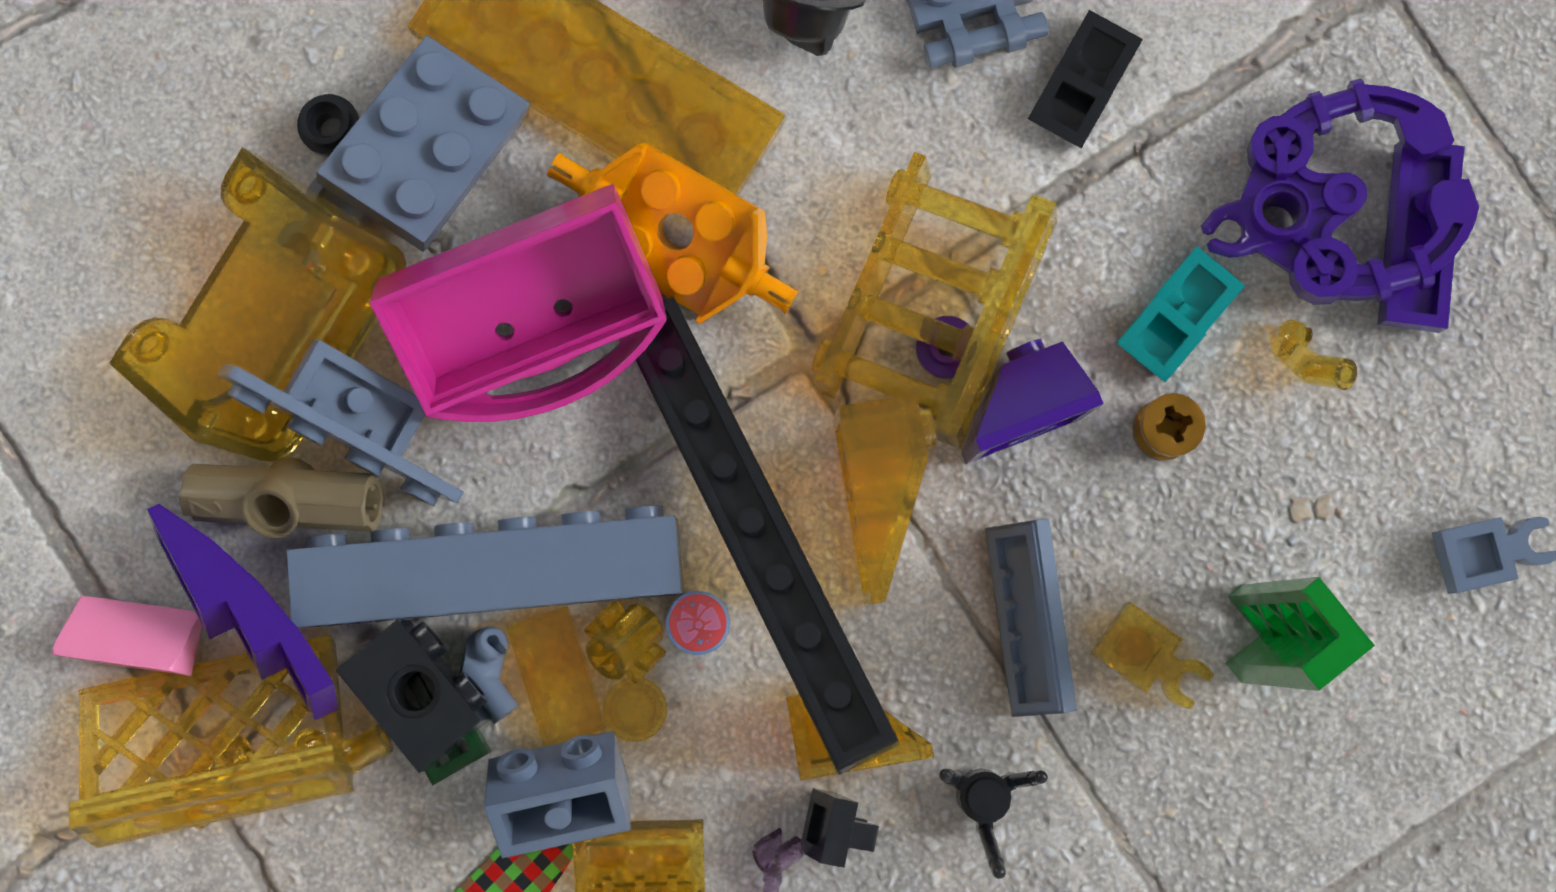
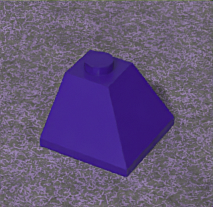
(1029, 398)

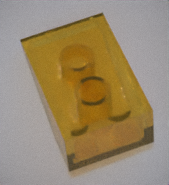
(882, 465)

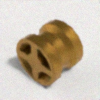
(1156, 432)

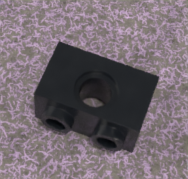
(379, 681)

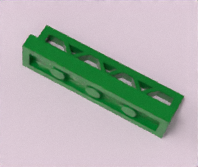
(1301, 632)

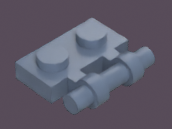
(960, 45)

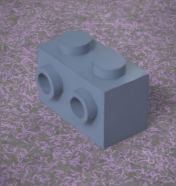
(557, 794)

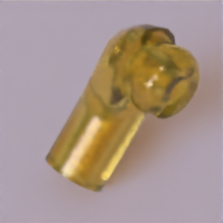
(1307, 365)

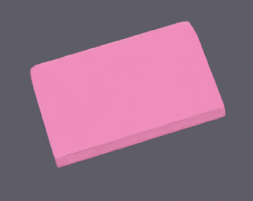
(130, 635)

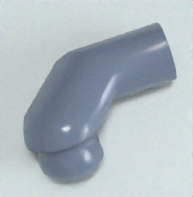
(484, 662)

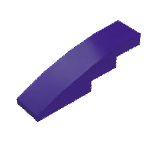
(232, 598)

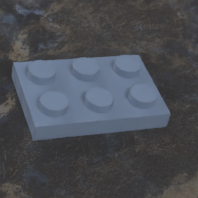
(423, 143)

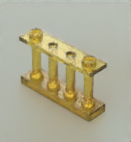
(973, 347)

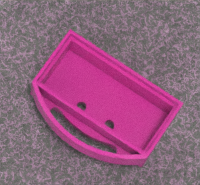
(448, 309)

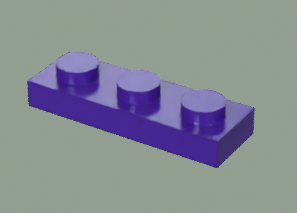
(1410, 227)

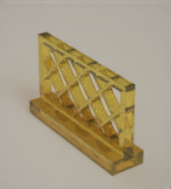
(202, 793)

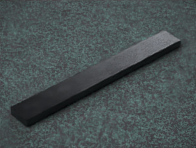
(764, 548)

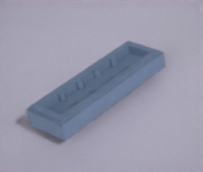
(1030, 618)

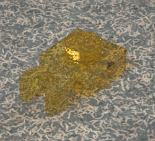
(1143, 651)

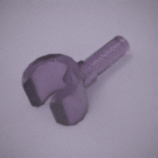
(774, 857)

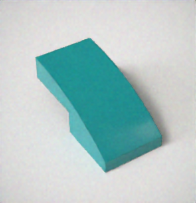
(1180, 314)

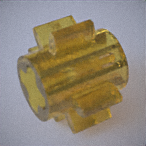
(625, 641)

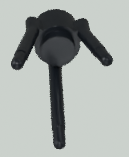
(986, 800)

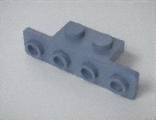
(352, 406)

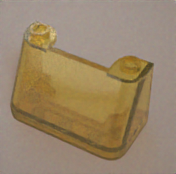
(284, 280)

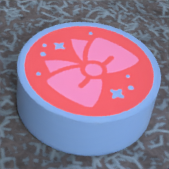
(698, 622)

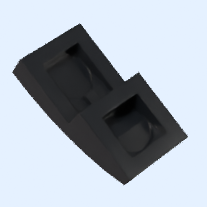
(1085, 79)

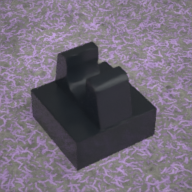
(834, 828)

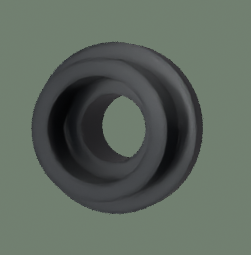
(313, 116)

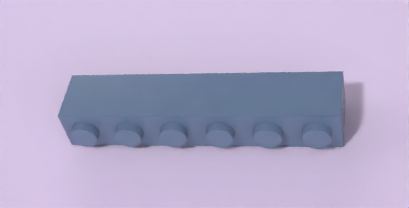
(485, 570)

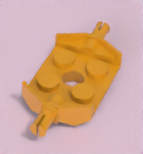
(727, 238)

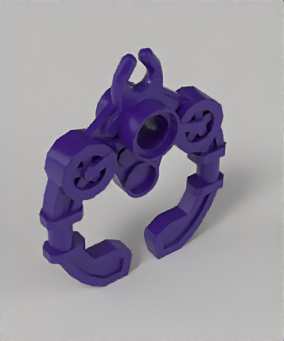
(1319, 203)

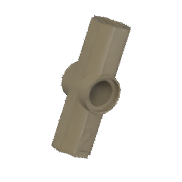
(282, 497)

